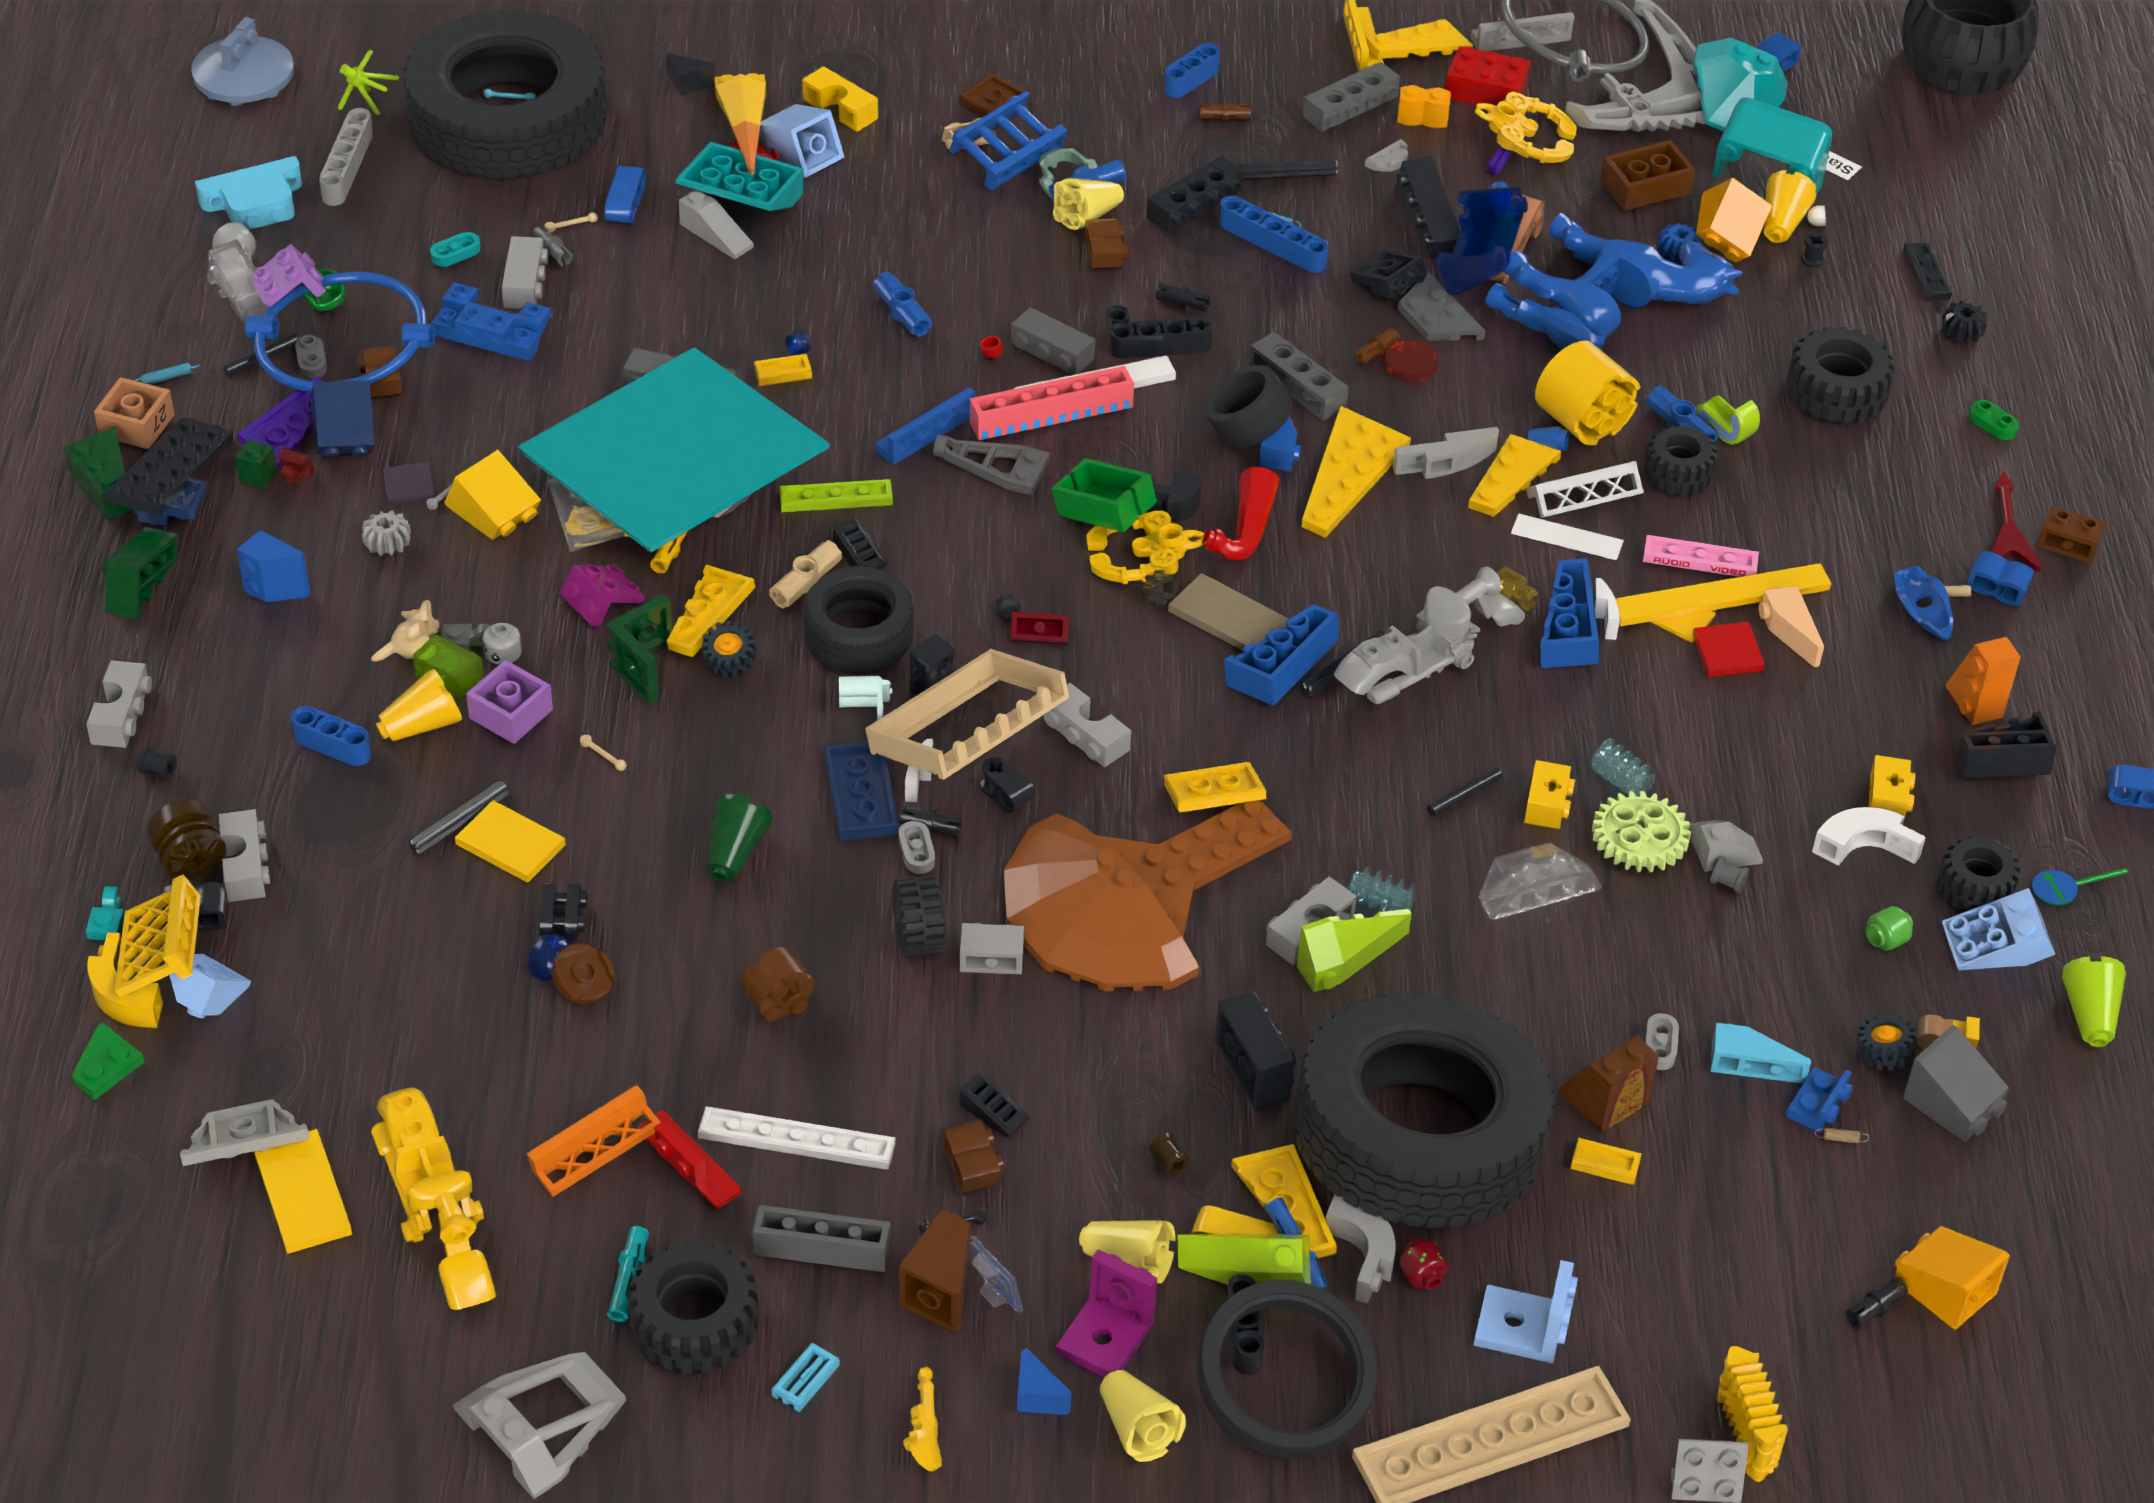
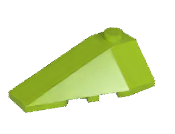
(1339, 948)
(1256, 1255)

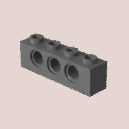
(1351, 96)
(1301, 376)

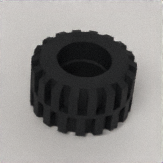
(1680, 460)
(1977, 873)
(919, 915)

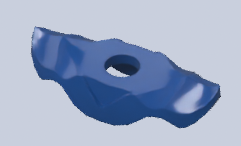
(1915, 584)

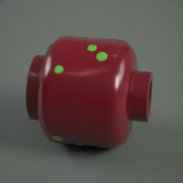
(1423, 1264)

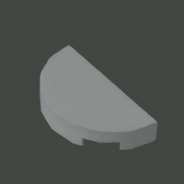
(1388, 158)

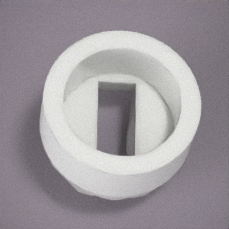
(1816, 216)

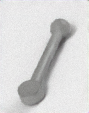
(432, 503)

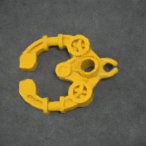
(1511, 125)
(1163, 543)

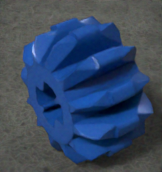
(1673, 237)

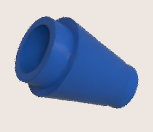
(1552, 437)

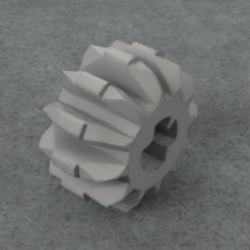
(386, 533)

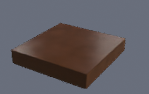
(989, 95)

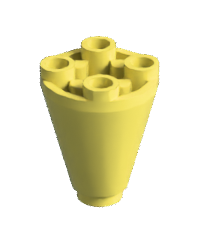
(1084, 200)

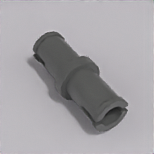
(554, 245)

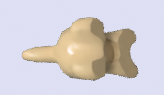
(410, 634)

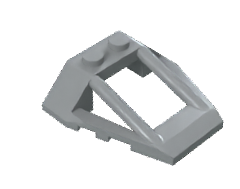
(519, 1440)

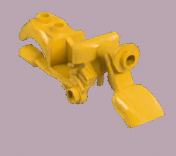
(426, 1181)

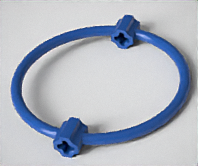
(413, 335)

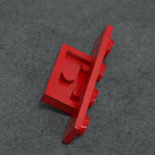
(692, 1161)

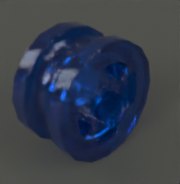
(798, 343)

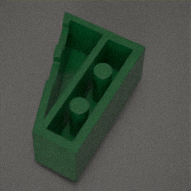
(96, 468)
(136, 569)

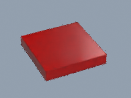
(1728, 649)

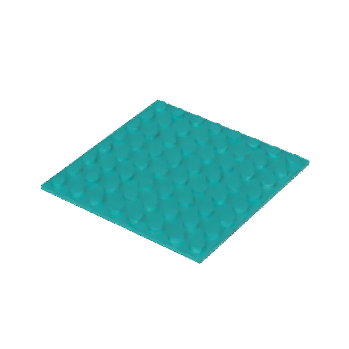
(673, 448)

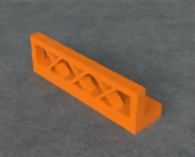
(581, 1137)

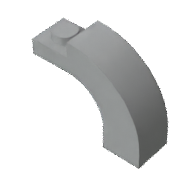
(1371, 1236)

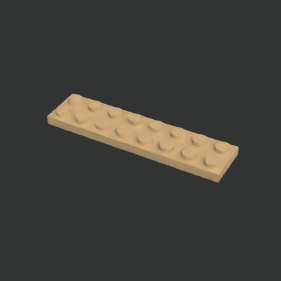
(1491, 1437)

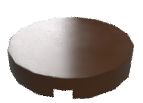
(583, 973)

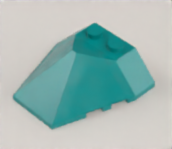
(1732, 72)

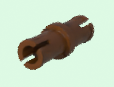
(1225, 111)

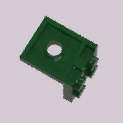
(633, 641)

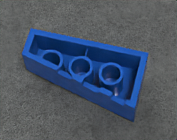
(1571, 624)
(1283, 656)

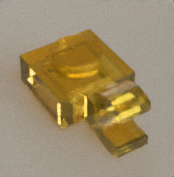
(1516, 586)

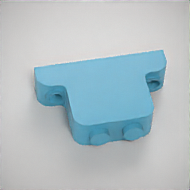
(253, 194)

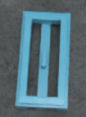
(799, 1402)

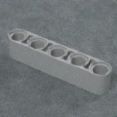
(346, 156)

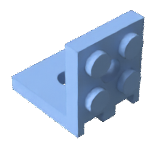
(1542, 1319)

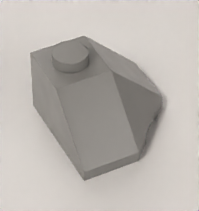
(1723, 840)

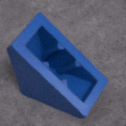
(1040, 1389)

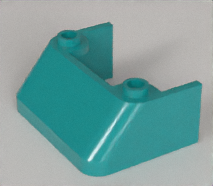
(1777, 135)

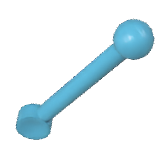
(488, 93)

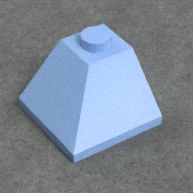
(209, 987)

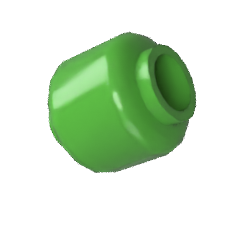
(1889, 928)

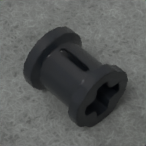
(1814, 249)
(156, 763)

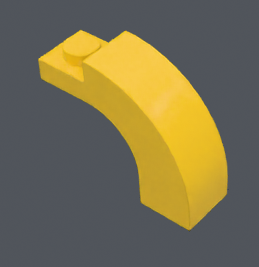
(135, 1009)

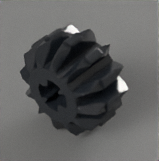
(1964, 322)

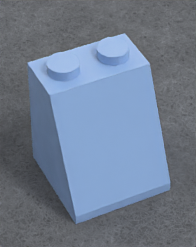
(803, 137)

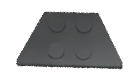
(1437, 313)

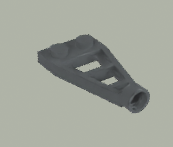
(1024, 476)

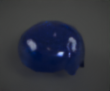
(543, 954)

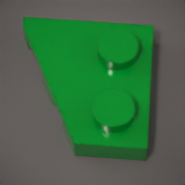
(105, 1062)

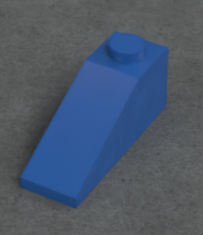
(1281, 449)

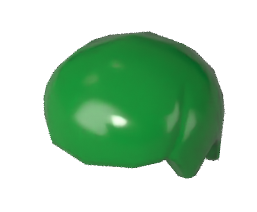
(330, 298)

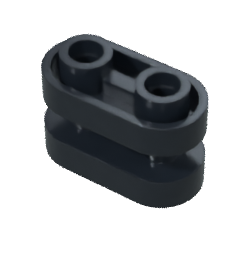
(574, 920)

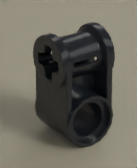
(1005, 784)

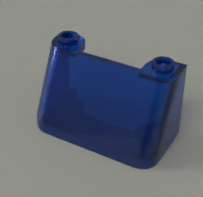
(1485, 237)

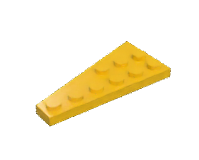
(1351, 465)

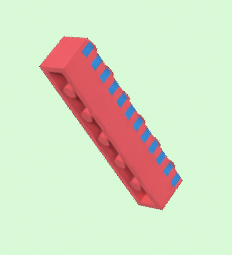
(1051, 402)

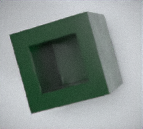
(256, 463)

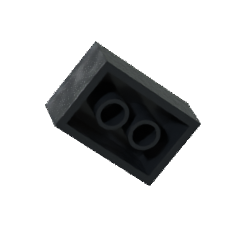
(1255, 1050)

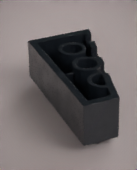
(1427, 206)

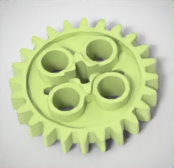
(1641, 831)

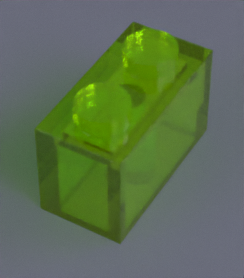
(455, 665)

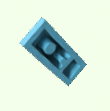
(1752, 1054)

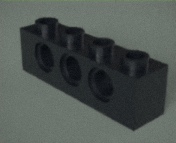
(1194, 194)

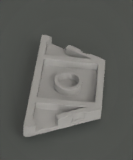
(243, 1131)

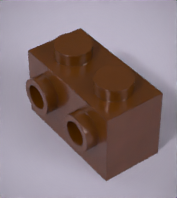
(2071, 534)

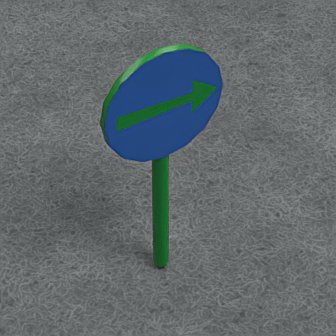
(2060, 888)

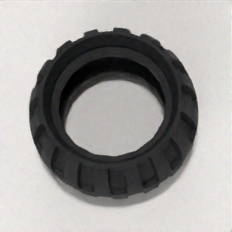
(1970, 42)

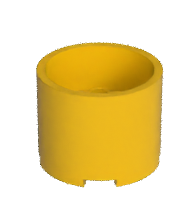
(1587, 392)

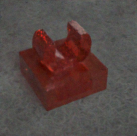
(295, 465)

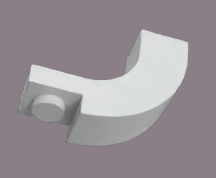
(1867, 828)

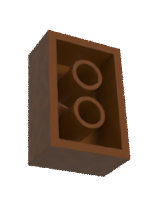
(1647, 175)

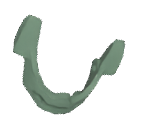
(1058, 155)

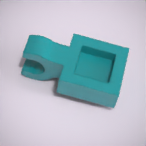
(107, 918)

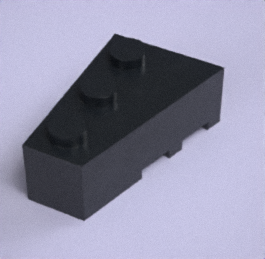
(2007, 750)

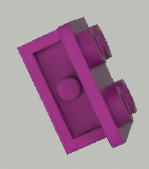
(593, 589)

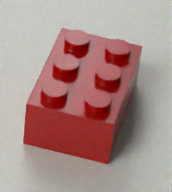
(1485, 76)

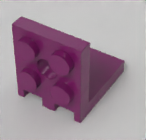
(1118, 1308)

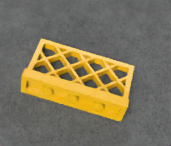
(177, 933)

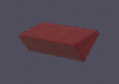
(1039, 627)

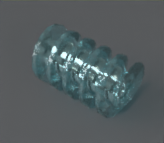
(1620, 770)
(1381, 892)

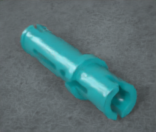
(629, 1262)

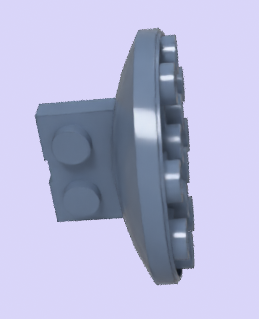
(242, 67)

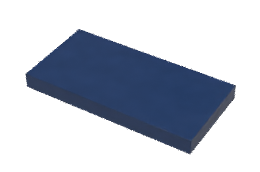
(860, 792)

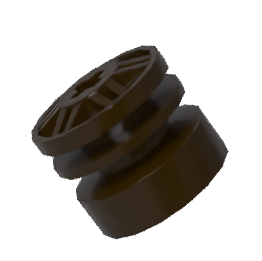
(186, 840)

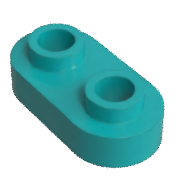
(455, 249)

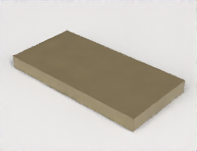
(1225, 612)

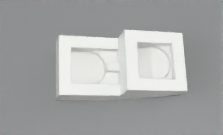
(1606, 608)
(913, 776)

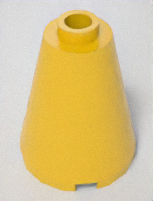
(1790, 200)
(419, 709)

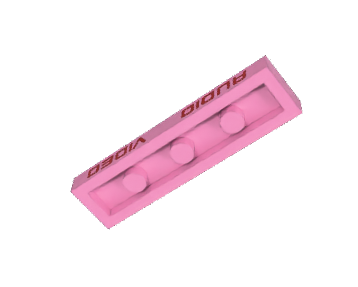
(1700, 556)

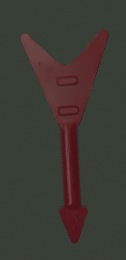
(2010, 538)

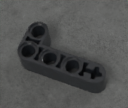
(1155, 337)

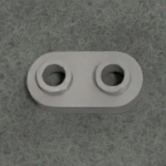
(918, 853)
(1662, 1037)

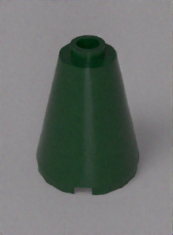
(734, 834)

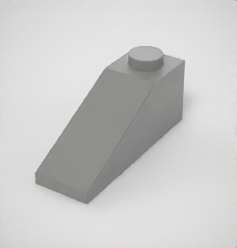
(713, 224)

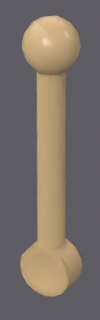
(592, 217)
(586, 741)

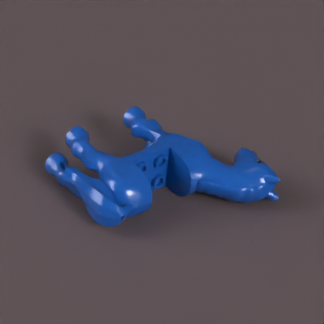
(1620, 271)

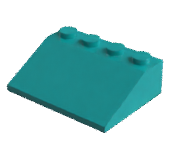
(725, 174)

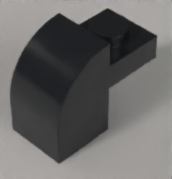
(1181, 498)

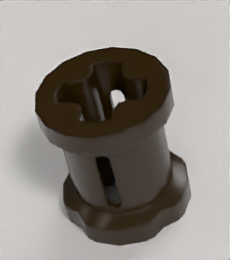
(1169, 1154)

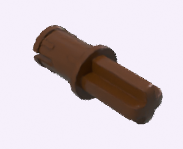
(1377, 345)

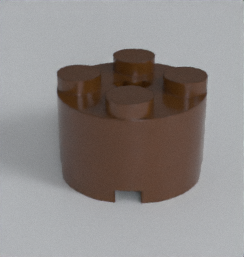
(778, 984)

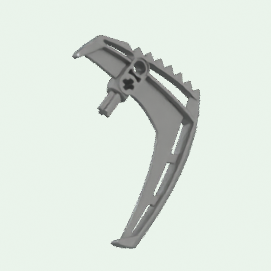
(1656, 109)

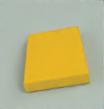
(1214, 787)
(510, 841)

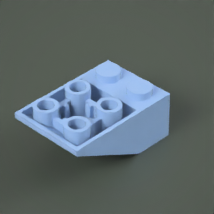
(1999, 934)

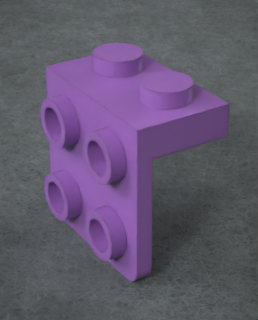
(284, 274)

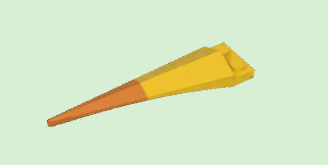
(743, 103)

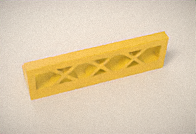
(1359, 27)

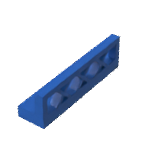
(926, 428)

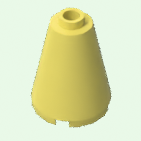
(1135, 1242)
(1141, 1416)

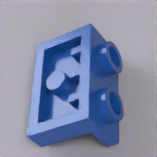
(1819, 1099)

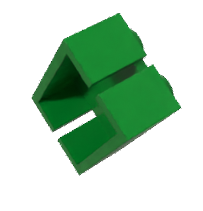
(1104, 495)

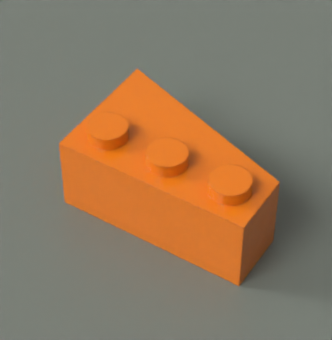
(1985, 680)

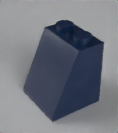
(342, 418)

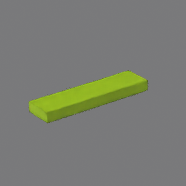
(836, 495)

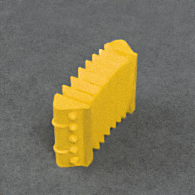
(1751, 1411)

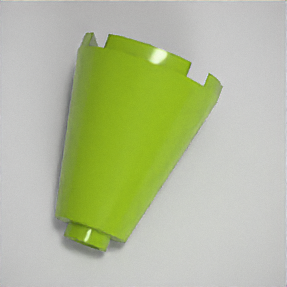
(2095, 996)

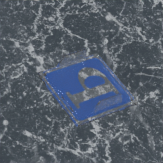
(999, 1284)

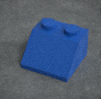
(272, 569)

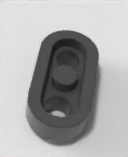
(311, 356)

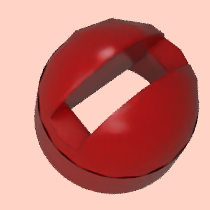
(991, 347)

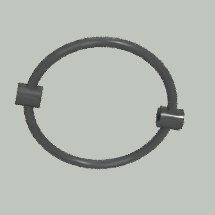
(1578, 62)

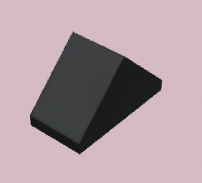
(689, 74)

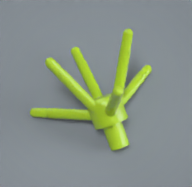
(360, 80)

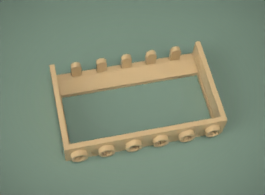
(891, 732)

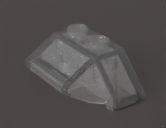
(1534, 879)

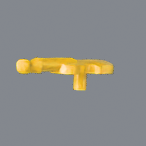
(923, 1438)

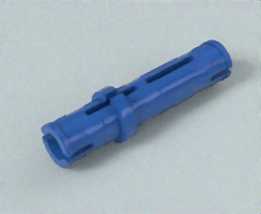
(1286, 1224)

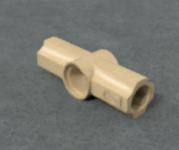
(805, 573)

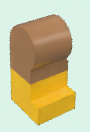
(1933, 1026)

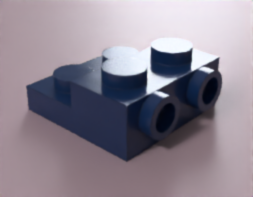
(184, 506)

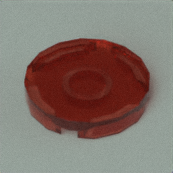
(1411, 360)

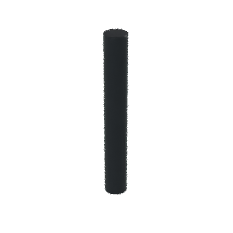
(251, 359)
(1464, 791)

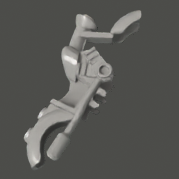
(1441, 639)

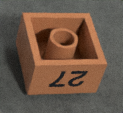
(135, 411)

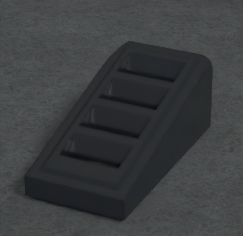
(852, 532)
(980, 1089)

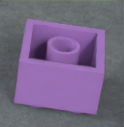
(509, 701)

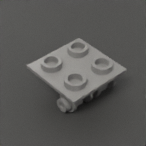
(1709, 1470)

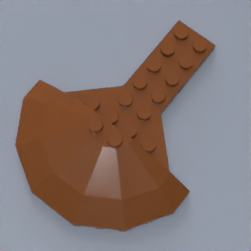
(1122, 905)

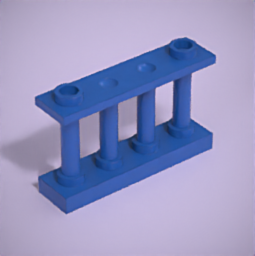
(1014, 161)

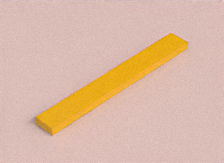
(1718, 594)

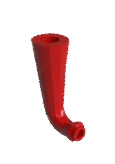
(1256, 496)

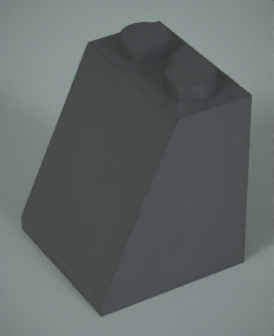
(1956, 1085)

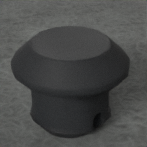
(1007, 605)

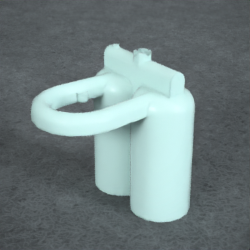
(864, 692)

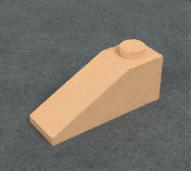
(1791, 622)

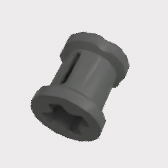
(1729, 875)

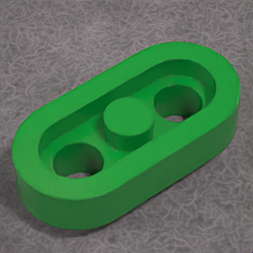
(1993, 420)

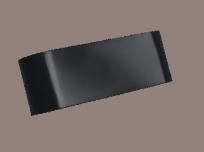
(1246, 1337)

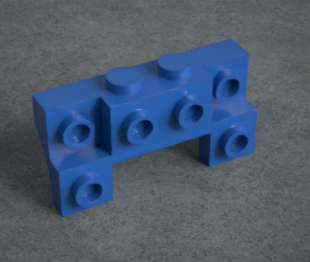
(489, 327)

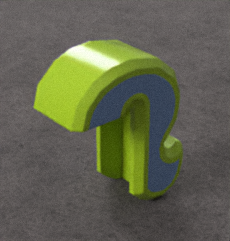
(1730, 424)

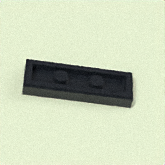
(1927, 271)

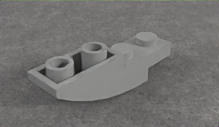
(1452, 455)

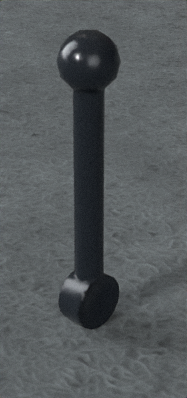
(978, 1217)

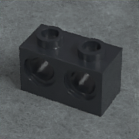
(930, 663)

